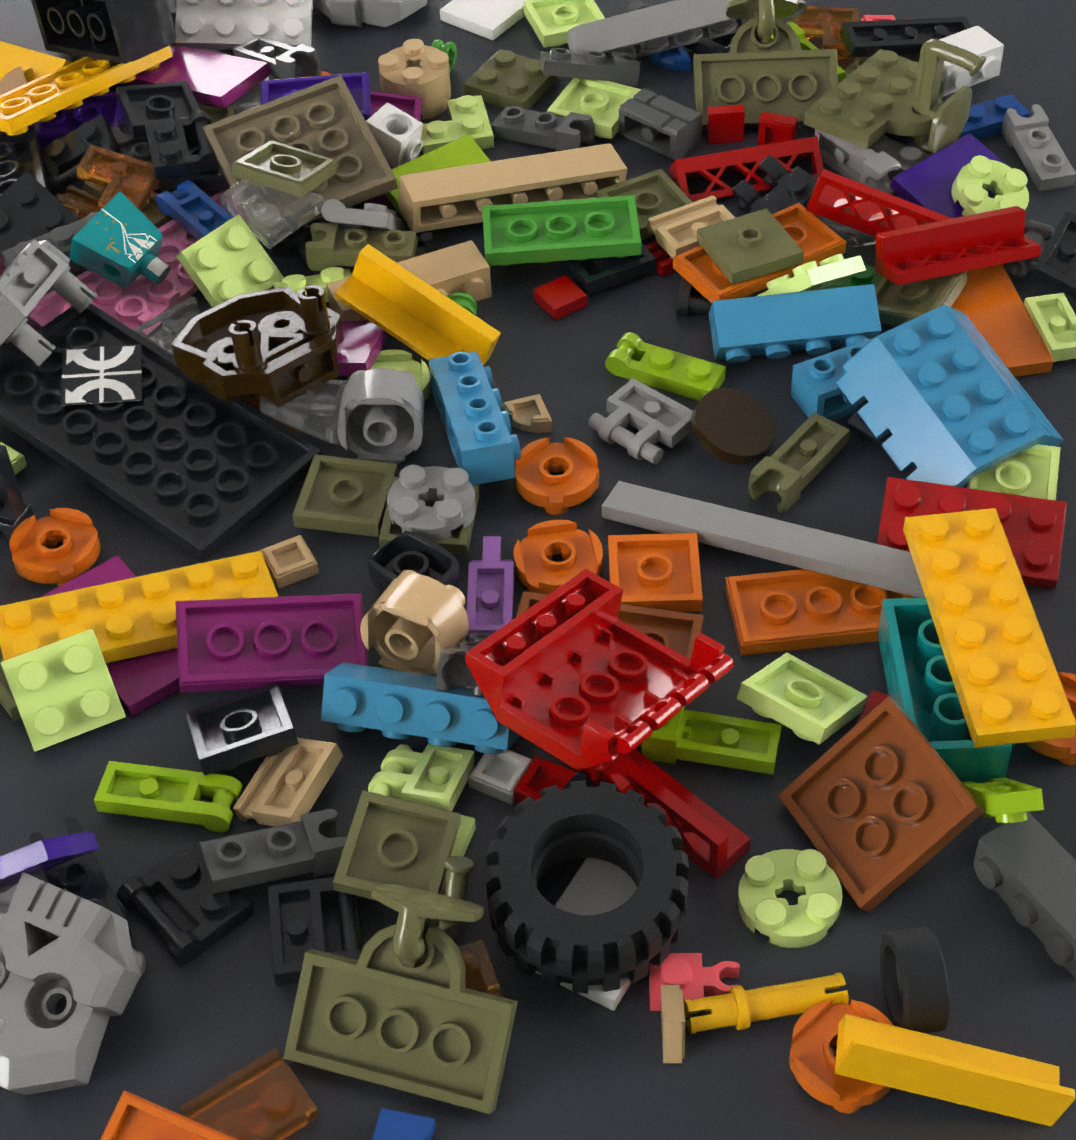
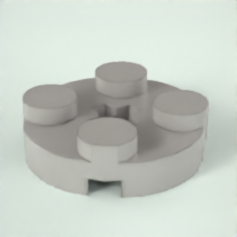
(420, 484)

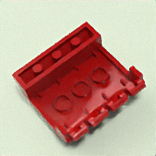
(584, 678)

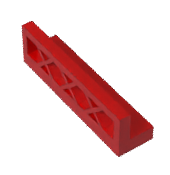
(743, 161)
(865, 206)
(954, 246)
(706, 834)

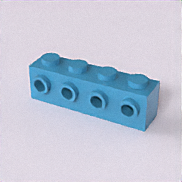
(793, 322)
(816, 387)
(474, 417)
(410, 705)

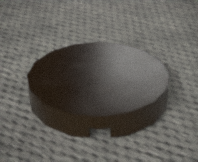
(732, 426)

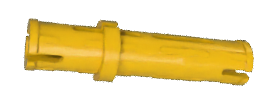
(763, 1003)

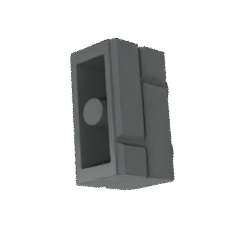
(660, 124)

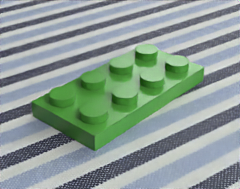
(561, 230)

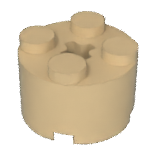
(417, 72)
(415, 623)

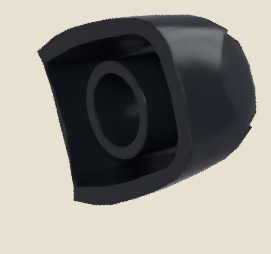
(412, 553)

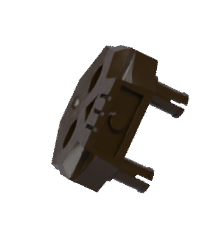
(262, 345)

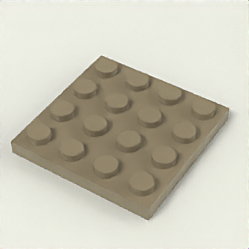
(318, 121)

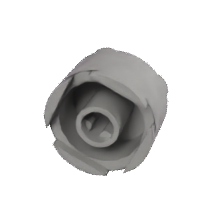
(381, 415)

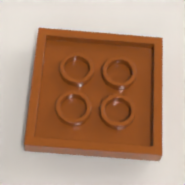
(880, 804)

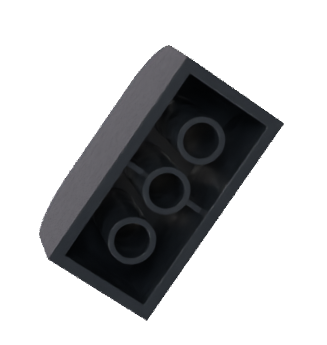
(105, 28)

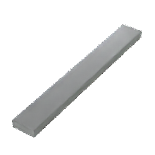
(765, 538)

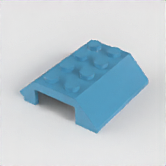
(943, 399)

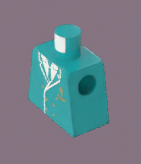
(120, 244)

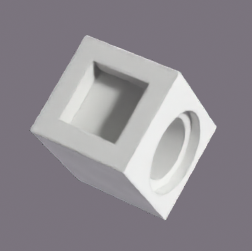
(396, 134)

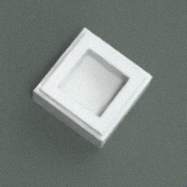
(499, 774)

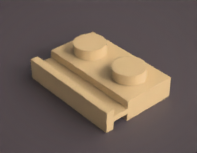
(678, 228)
(288, 783)

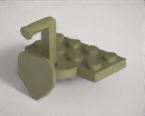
(764, 74)
(898, 99)
(402, 1018)

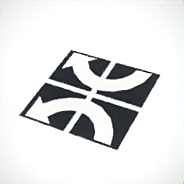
(101, 374)

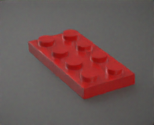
(1030, 523)

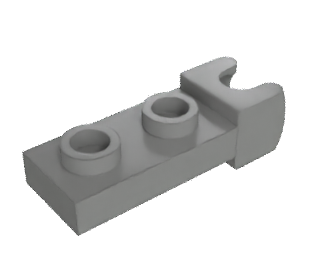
(1038, 149)
(857, 162)

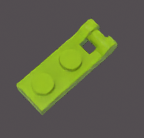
(664, 368)
(168, 794)
(1006, 799)

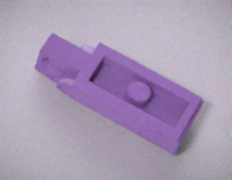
(490, 589)

